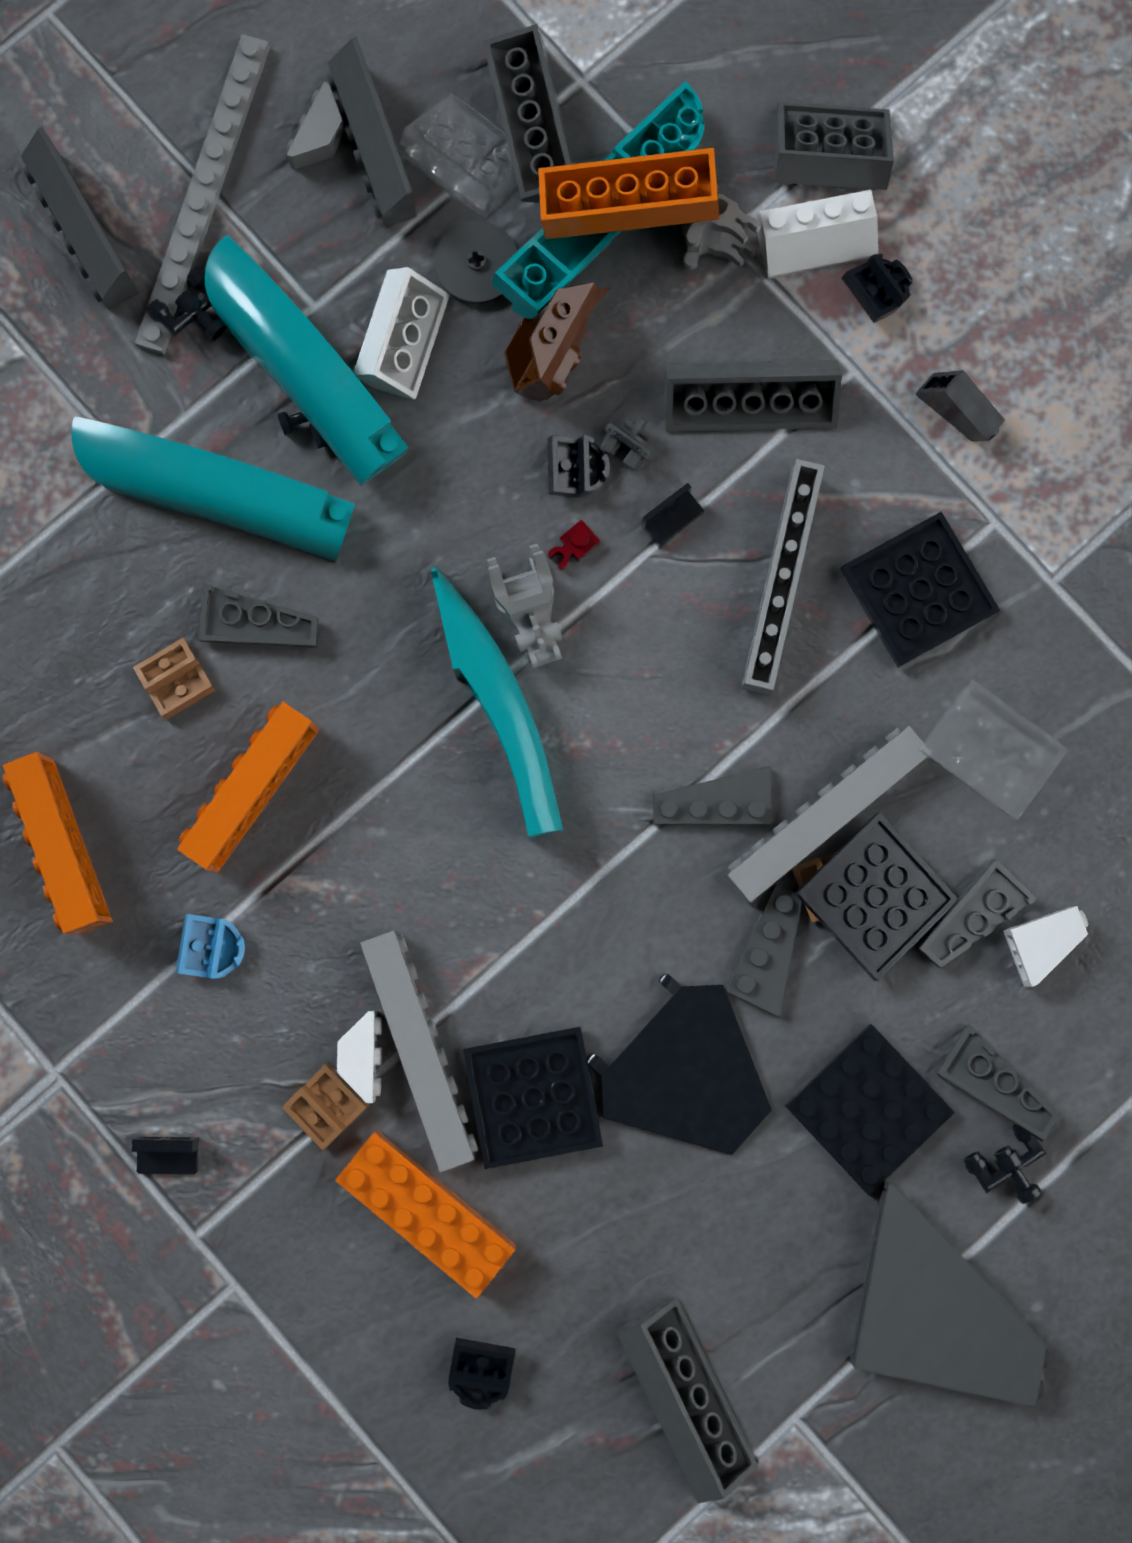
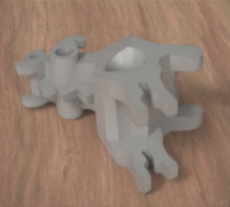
(721, 236)
(527, 605)

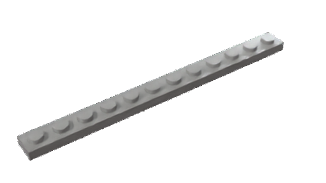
(205, 187)

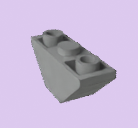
(318, 131)

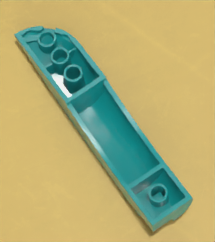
(552, 264)
(301, 362)
(212, 487)
(492, 682)

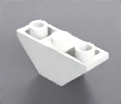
(360, 1055)

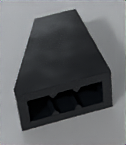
(961, 404)

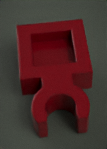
(576, 542)

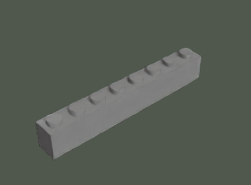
(782, 577)
(827, 815)
(418, 1050)

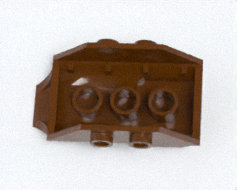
(548, 344)

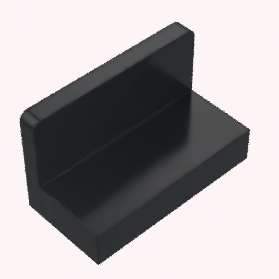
(672, 516)
(166, 1155)

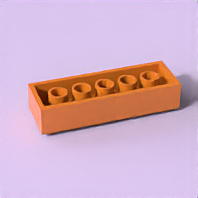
(628, 193)
(247, 788)
(56, 844)
(426, 1213)

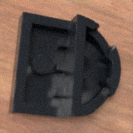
(879, 286)
(575, 466)
(480, 1372)

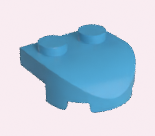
(209, 947)

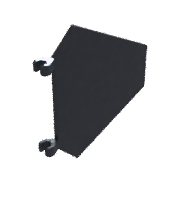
(687, 1073)

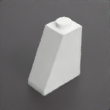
(1045, 942)

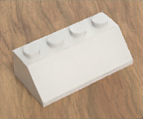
(818, 234)
(401, 333)

